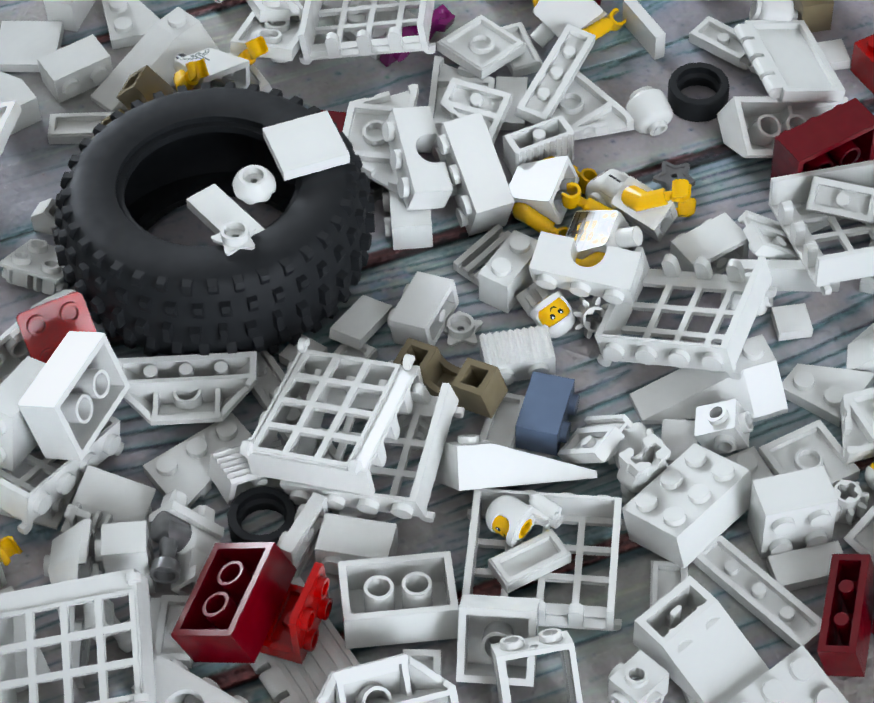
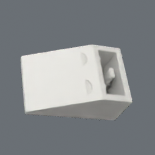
(698, 644)

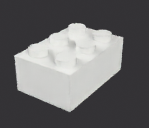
(474, 174)
(74, 396)
(688, 505)
(398, 599)

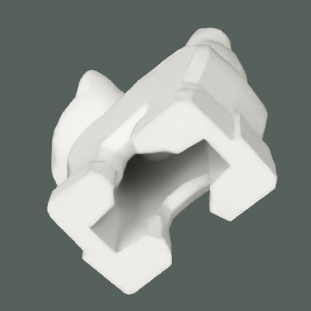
(640, 470)

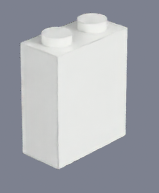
(15, 434)

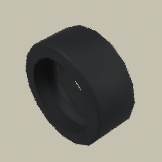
(698, 74)
(259, 499)

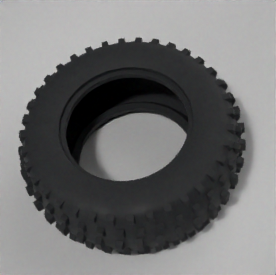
(197, 296)

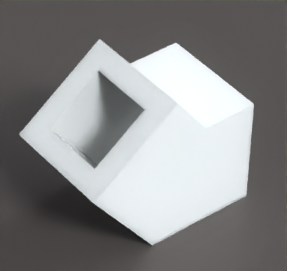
(43, 217)

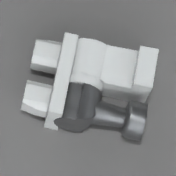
(183, 540)

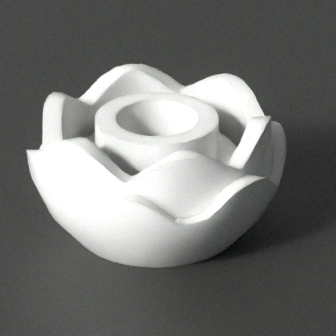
(254, 184)

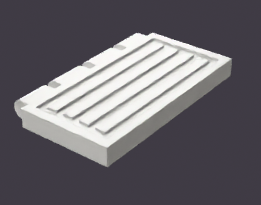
(789, 61)
(303, 682)

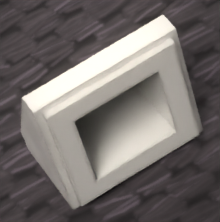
(677, 436)

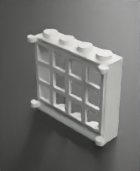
(364, 44)
(828, 268)
(679, 353)
(438, 408)
(369, 448)
(29, 502)
(576, 510)
(61, 597)

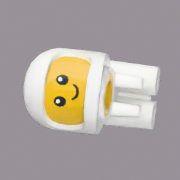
(547, 309)
(515, 518)

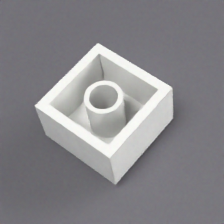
(792, 511)
(485, 622)

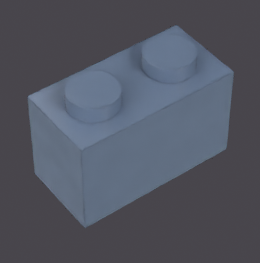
(546, 413)

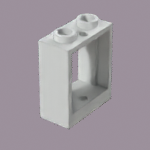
(548, 641)

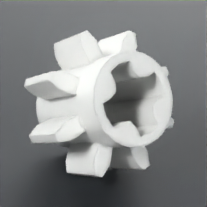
(589, 307)
(851, 501)

